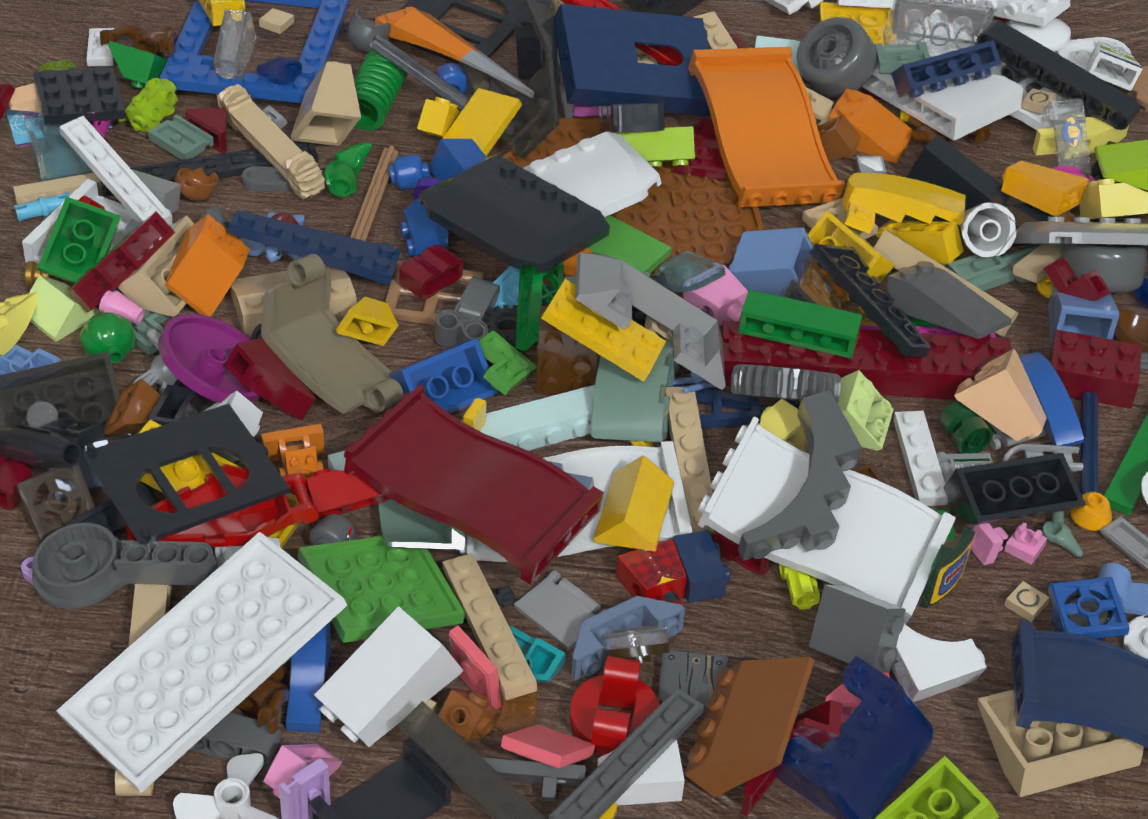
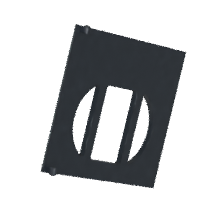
(487, 46)
(126, 461)

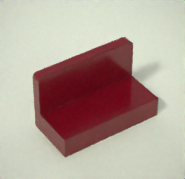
(819, 723)

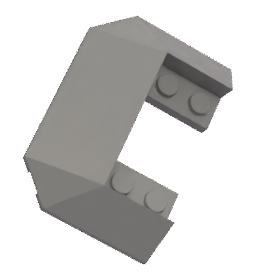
(614, 287)

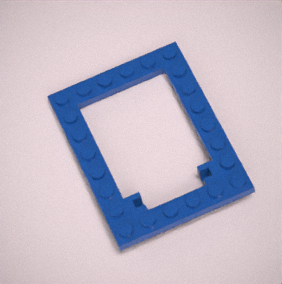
(197, 73)

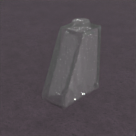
(234, 44)

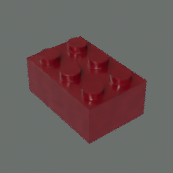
(1097, 366)

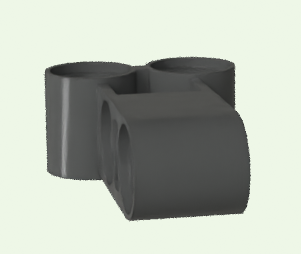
(467, 318)

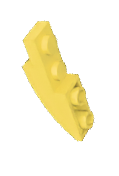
(1097, 134)

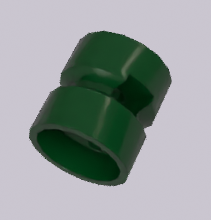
(965, 428)

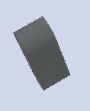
(239, 736)

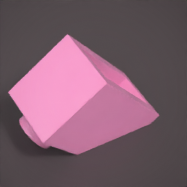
(292, 758)

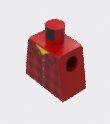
(653, 573)

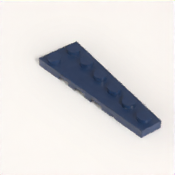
(338, 251)

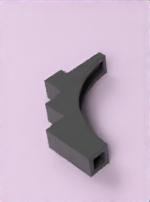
(809, 515)

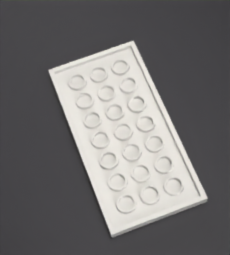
(200, 660)

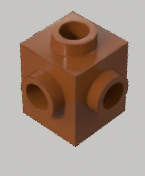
(468, 714)

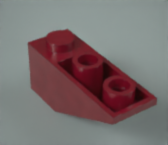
(269, 377)

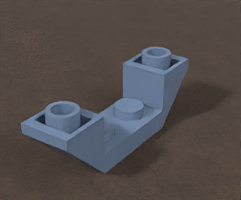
(634, 612)

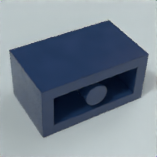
(702, 566)

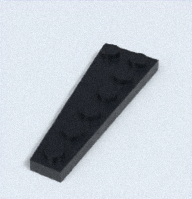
(851, 274)

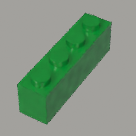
(800, 323)

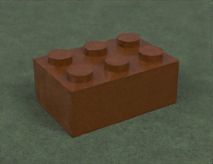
(562, 361)

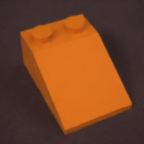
(879, 128)
(206, 265)

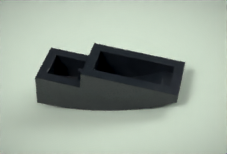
(176, 404)

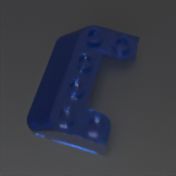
(870, 756)

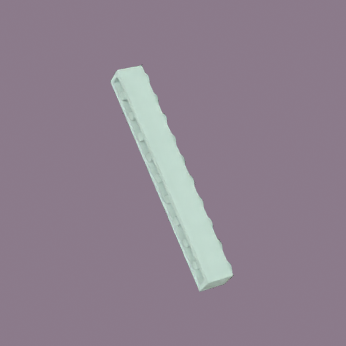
(531, 423)

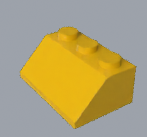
(833, 231)

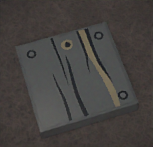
(691, 673)

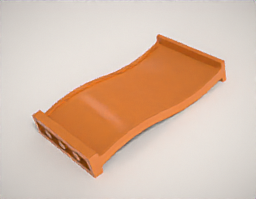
(765, 126)

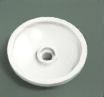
(1053, 35)

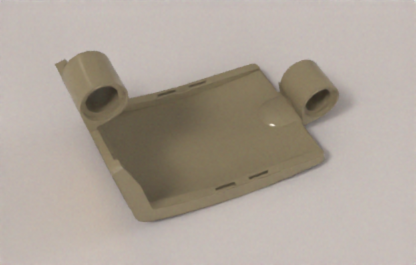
(306, 340)

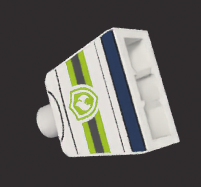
(1109, 64)

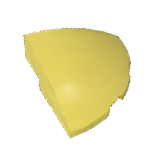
(15, 318)

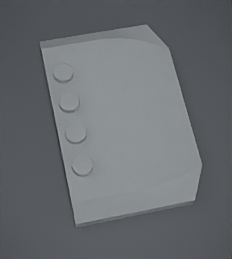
(1083, 232)

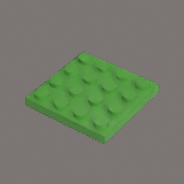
(377, 581)

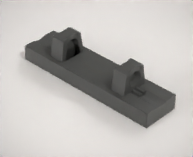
(539, 773)

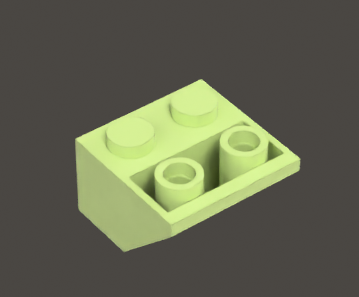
(865, 410)

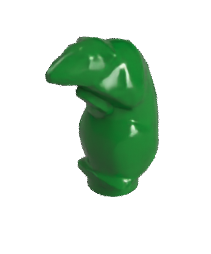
(343, 172)

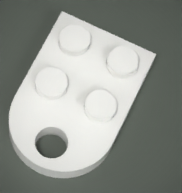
(1080, 50)

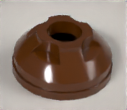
(1132, 329)

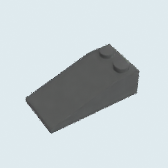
(944, 301)

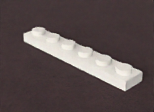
(112, 170)

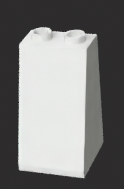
(387, 679)

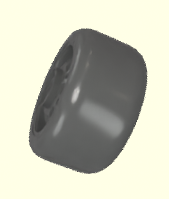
(836, 56)
(1118, 265)

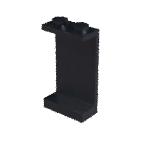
(403, 791)

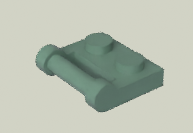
(892, 57)

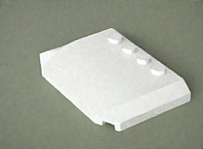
(599, 172)

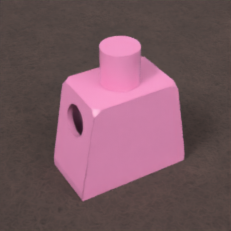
(722, 298)

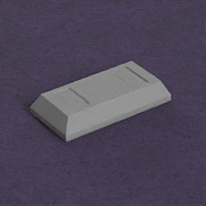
(1127, 540)

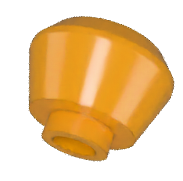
(1095, 513)

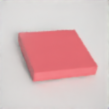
(478, 671)
(547, 746)

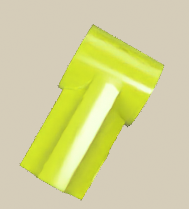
(801, 586)

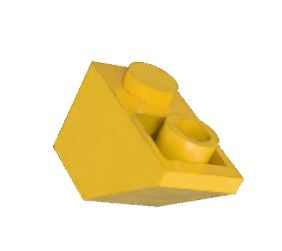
(437, 117)

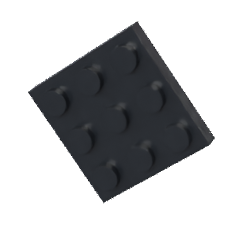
(78, 93)

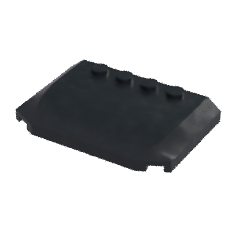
(514, 214)

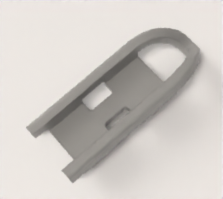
(1034, 450)

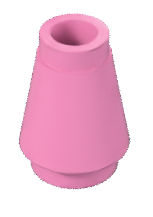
(120, 304)

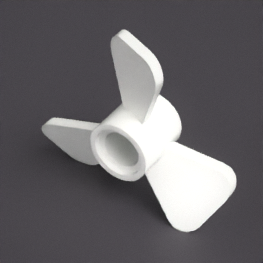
(240, 772)

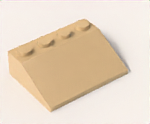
(249, 296)
(1051, 752)

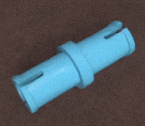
(40, 207)

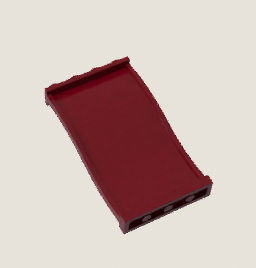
(473, 483)

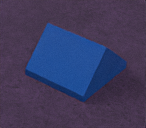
(454, 156)

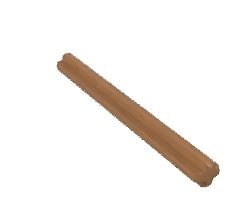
(374, 194)

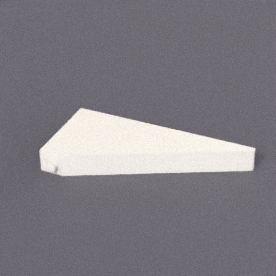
(957, 108)

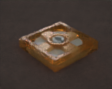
(820, 286)

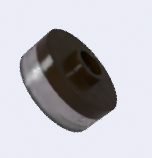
(636, 642)

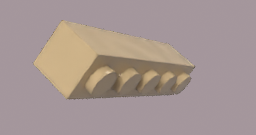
(31, 192)

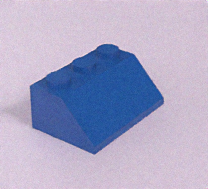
(450, 376)

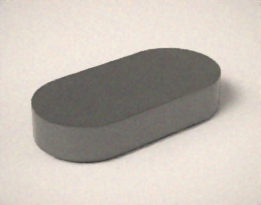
(264, 179)

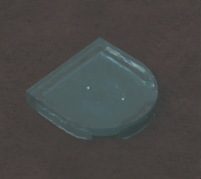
(690, 272)

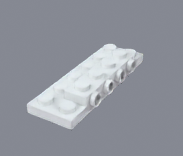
(1027, 11)

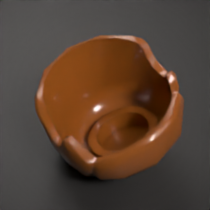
(196, 184)

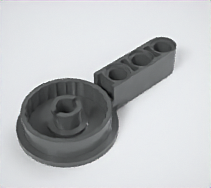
(88, 564)

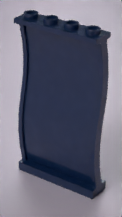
(1079, 683)

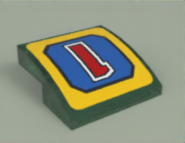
(947, 569)

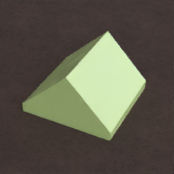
(57, 310)

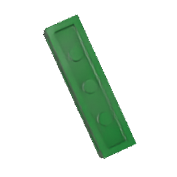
(530, 298)

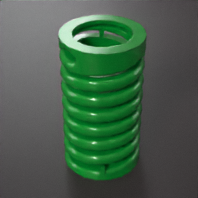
(376, 89)

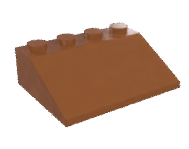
(747, 722)

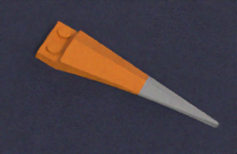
(428, 32)

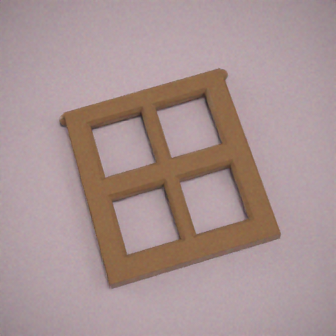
(428, 315)

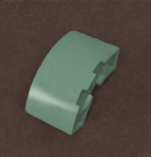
(633, 408)
(410, 529)

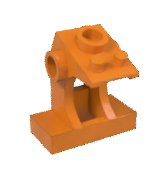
(296, 458)

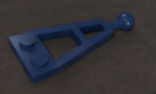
(718, 399)

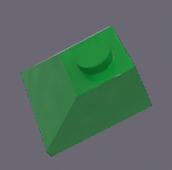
(137, 64)

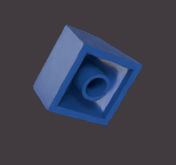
(421, 230)

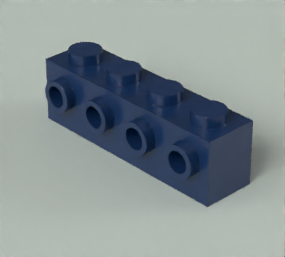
(945, 69)

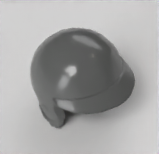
(364, 30)

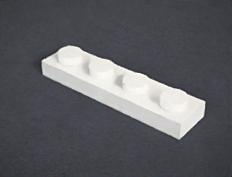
(920, 457)

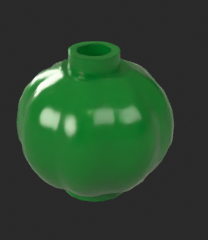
(109, 334)

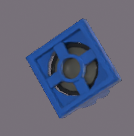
(1088, 613)

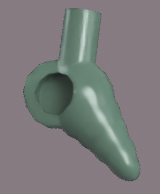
(1060, 533)

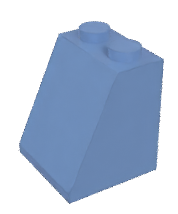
(771, 259)
(1082, 315)

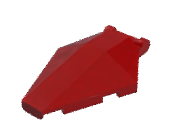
(242, 525)

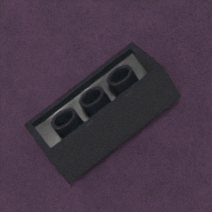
(1013, 489)

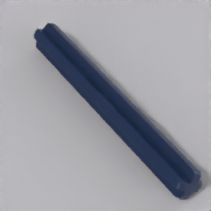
(1089, 448)

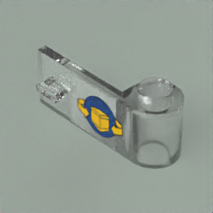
(1070, 132)

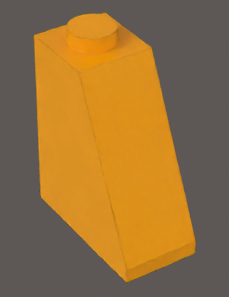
(1044, 187)

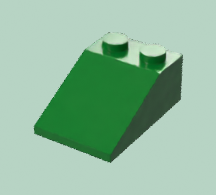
(78, 240)

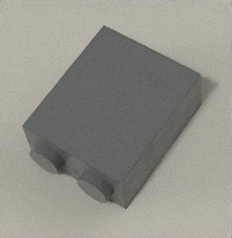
(858, 626)

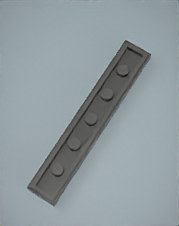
(631, 758)

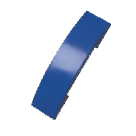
(1061, 420)

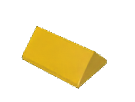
(635, 506)

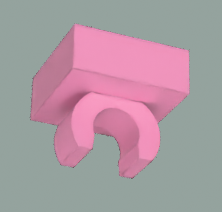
(987, 542)
(1026, 544)

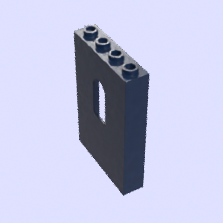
(603, 65)

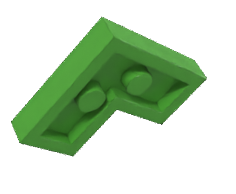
(509, 365)

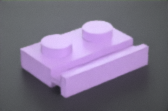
(306, 785)

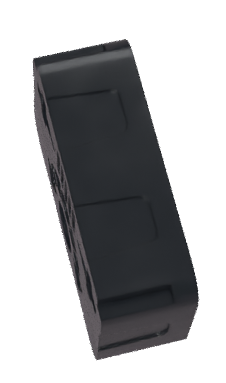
(529, 49)
(632, 117)

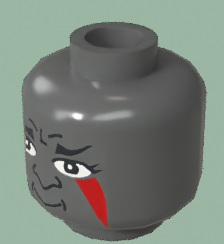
(332, 529)

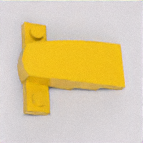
(895, 197)

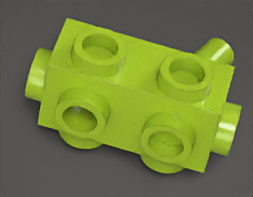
(151, 105)

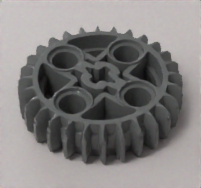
(782, 382)

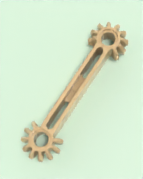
(271, 142)

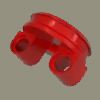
(615, 688)

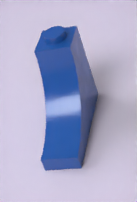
(308, 674)

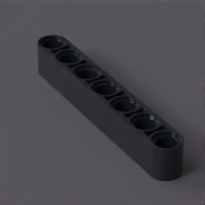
(1060, 75)

